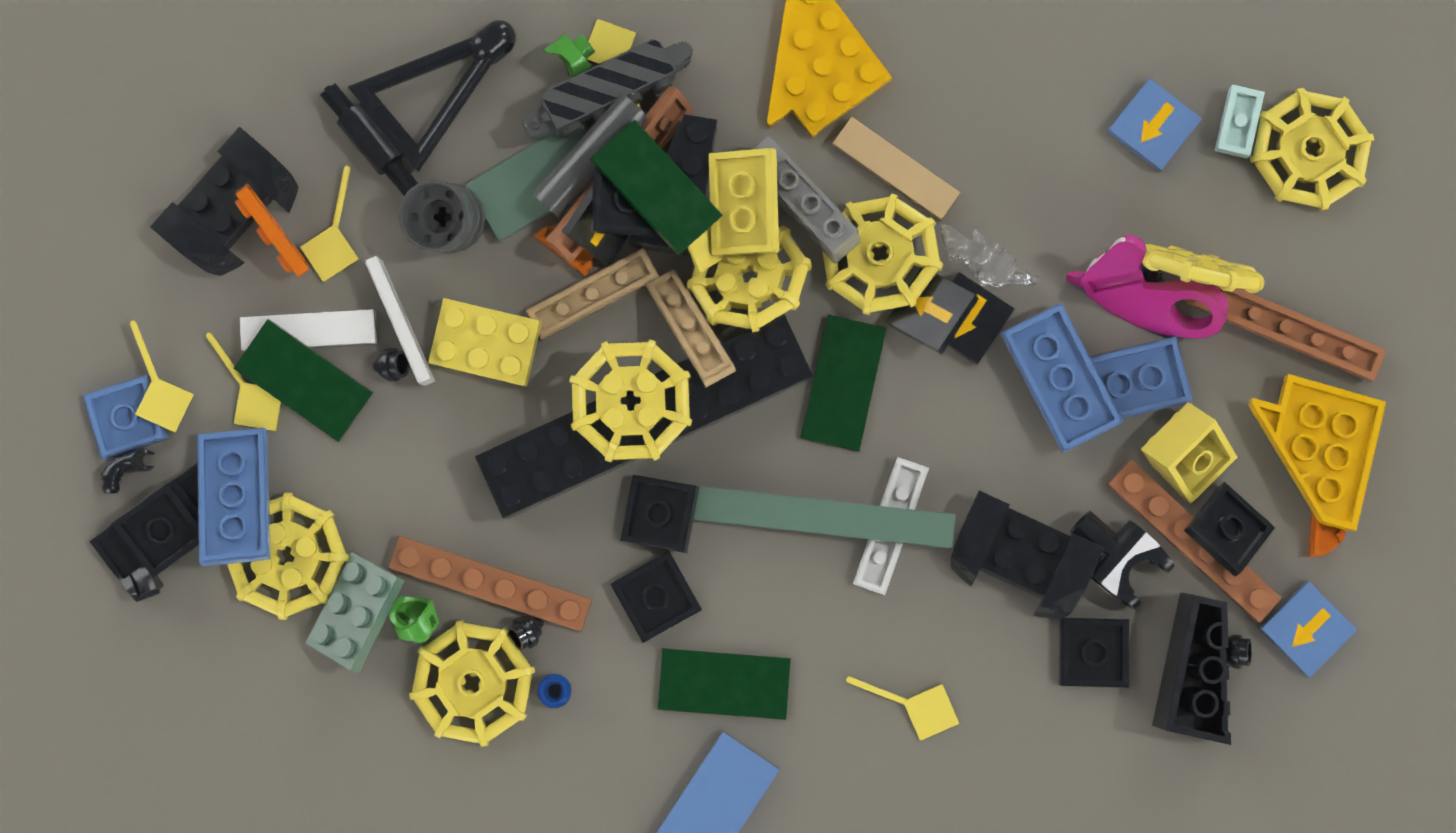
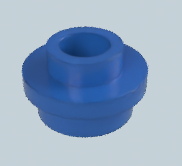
(546, 698)

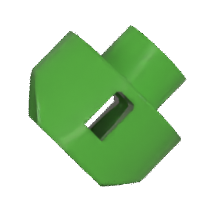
(572, 53)
(416, 619)

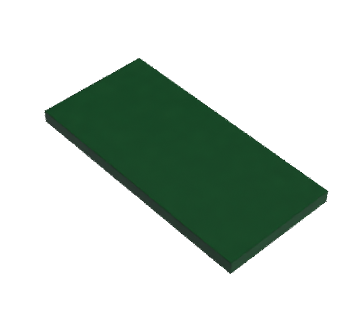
(656, 187)
(303, 380)
(843, 383)
(724, 683)

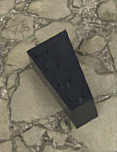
(690, 152)
(1195, 672)

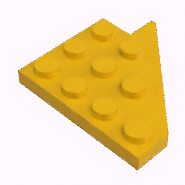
(821, 66)
(1325, 444)

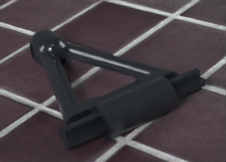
(378, 132)

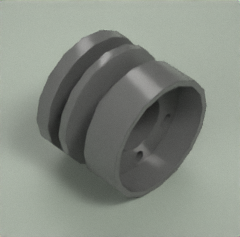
(424, 213)

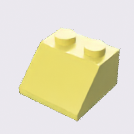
(1189, 452)

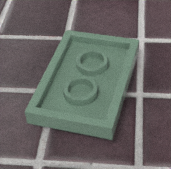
(355, 612)

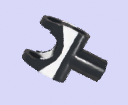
(1120, 555)

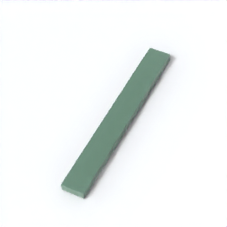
(825, 517)

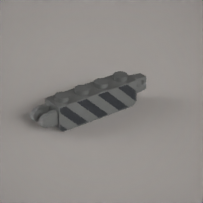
(591, 93)

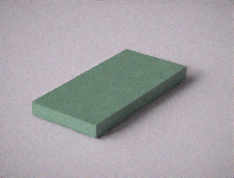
(509, 186)

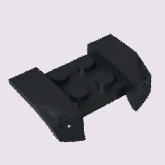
(208, 218)
(152, 536)
(1024, 555)

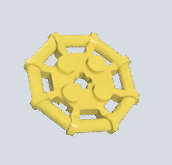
(1306, 167)
(900, 251)
(1202, 268)
(751, 294)
(615, 387)
(305, 564)
(491, 685)

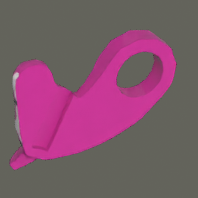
(1120, 287)

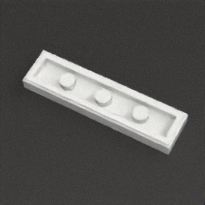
(399, 321)
(318, 329)
(881, 556)

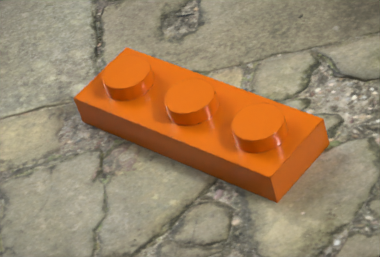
(271, 231)

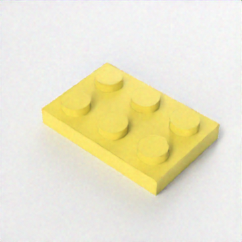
(747, 197)
(485, 342)

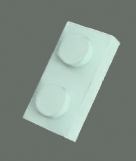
(1239, 121)

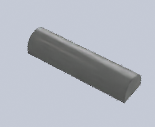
(576, 169)

